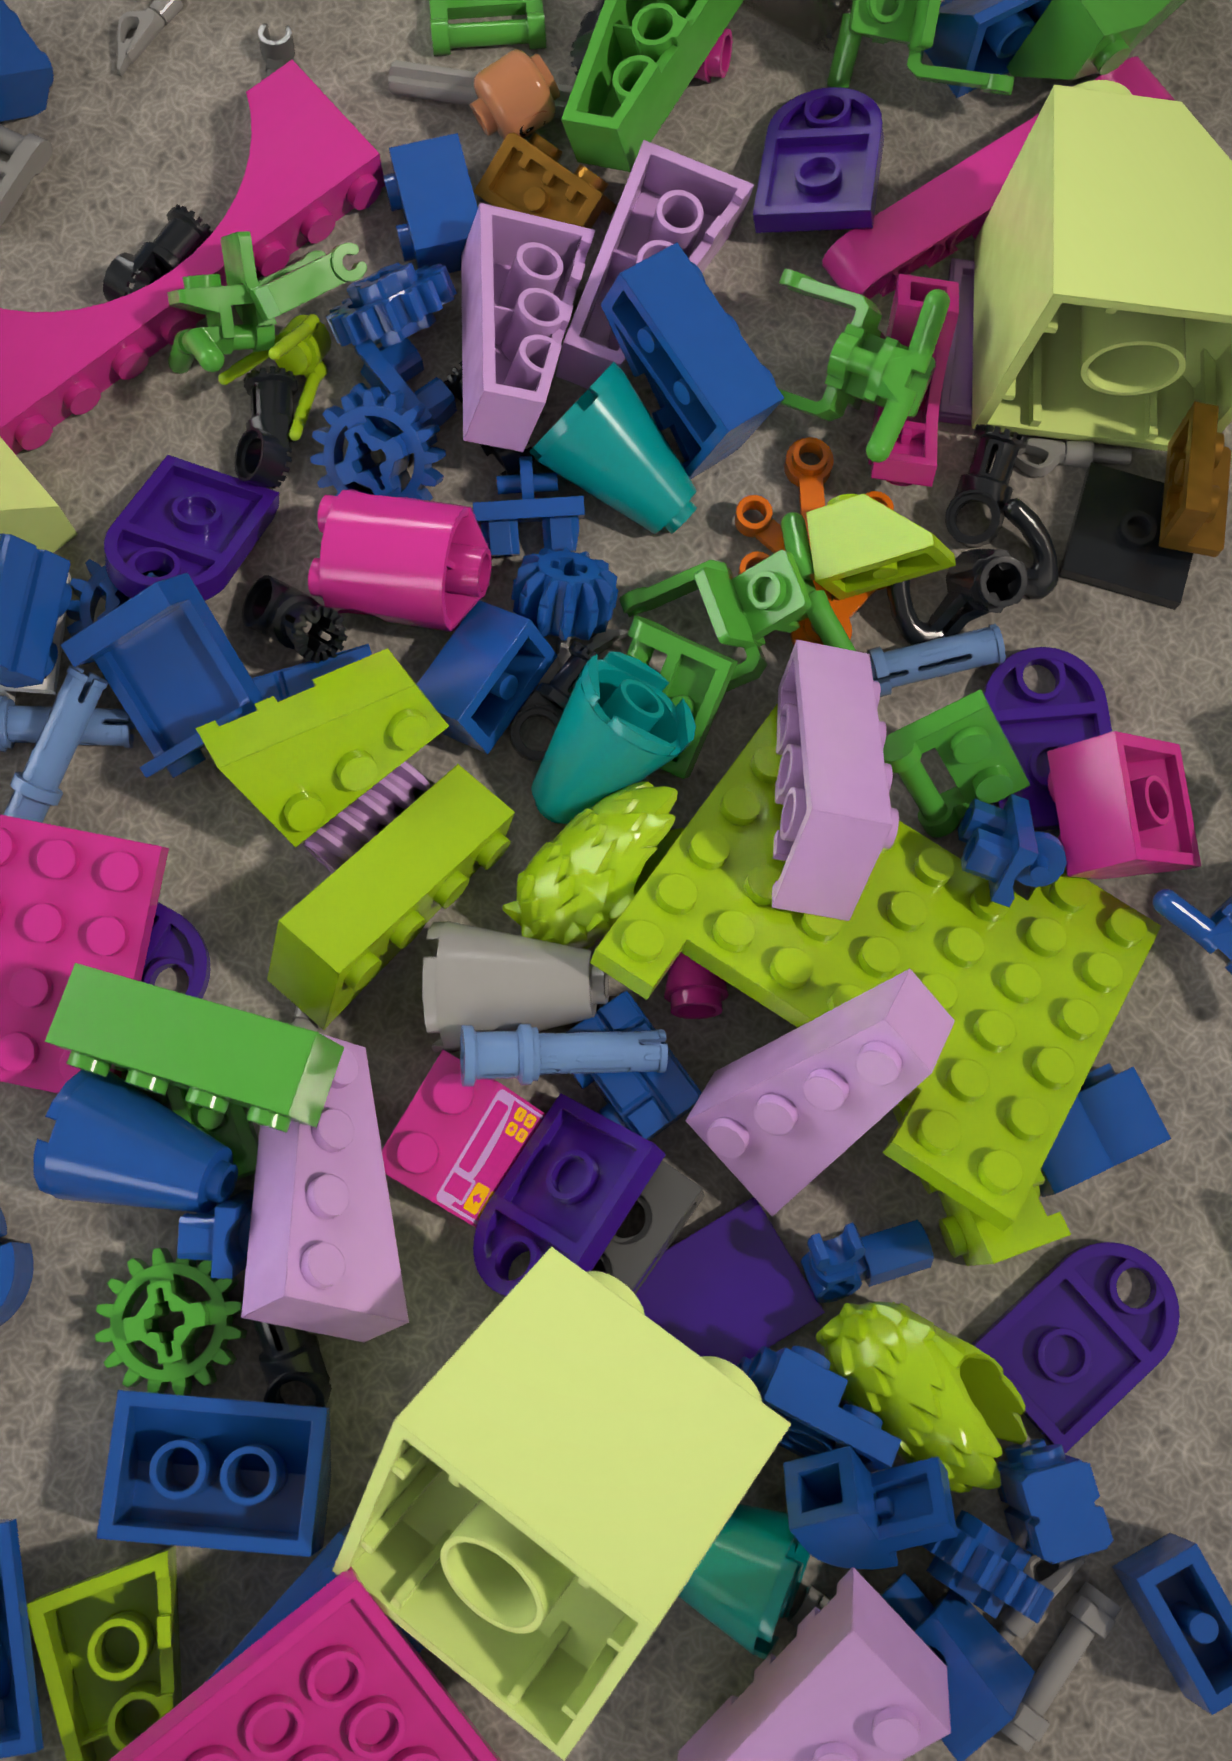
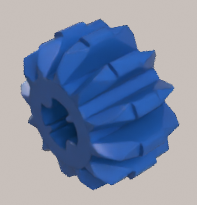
(565, 593)

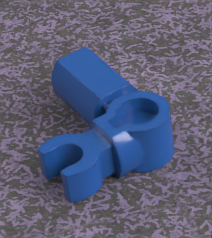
(842, 1263)

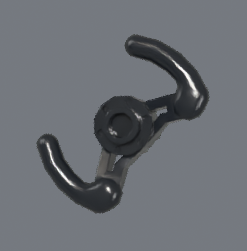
(982, 582)

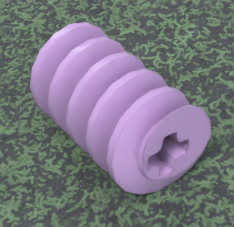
(365, 816)

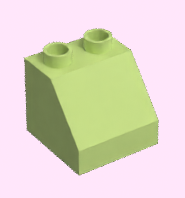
(1106, 274)
(556, 1494)

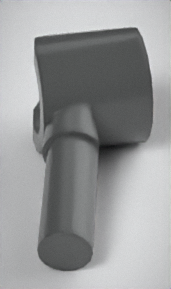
(275, 52)

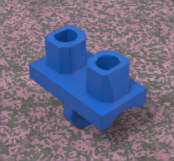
(392, 368)
(501, 518)
(1006, 848)
(218, 1235)

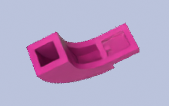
(915, 451)

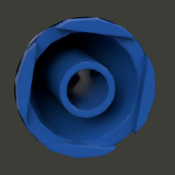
(129, 1150)

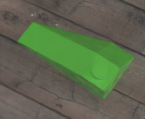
(1087, 36)

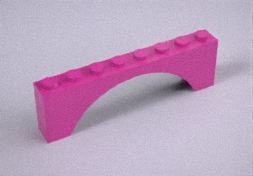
(298, 181)

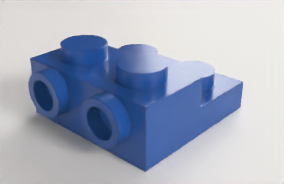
(808, 1396)

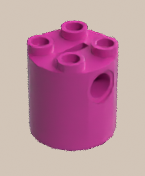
(400, 559)

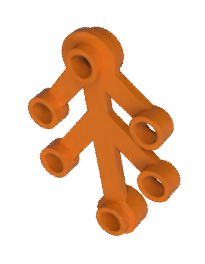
(810, 481)

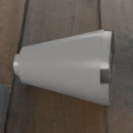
(504, 982)

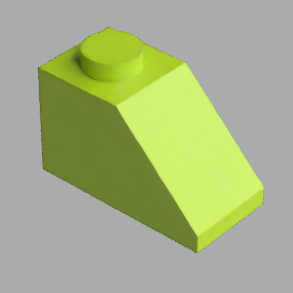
(869, 546)

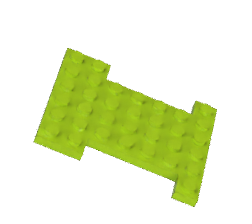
(1022, 981)

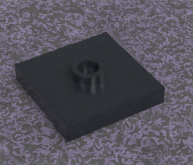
(1118, 539)

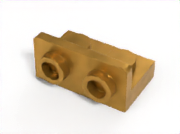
(531, 181)
(1196, 485)

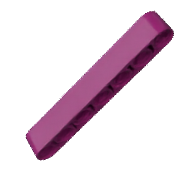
(946, 209)

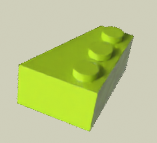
(326, 744)

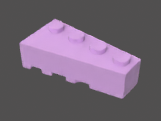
(661, 204)
(515, 311)
(830, 781)
(820, 1087)
(324, 1220)
(840, 1691)

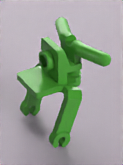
(906, 23)
(253, 299)
(872, 366)
(754, 603)

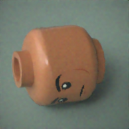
(515, 95)

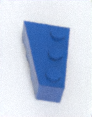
(692, 356)

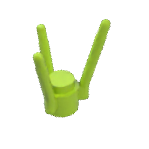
(296, 349)

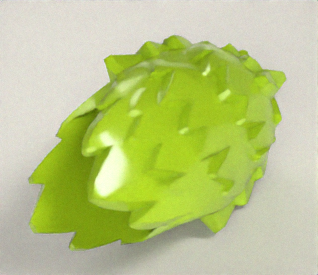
(595, 866)
(926, 1389)

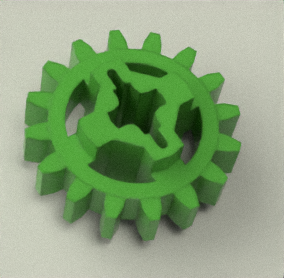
(177, 1349)

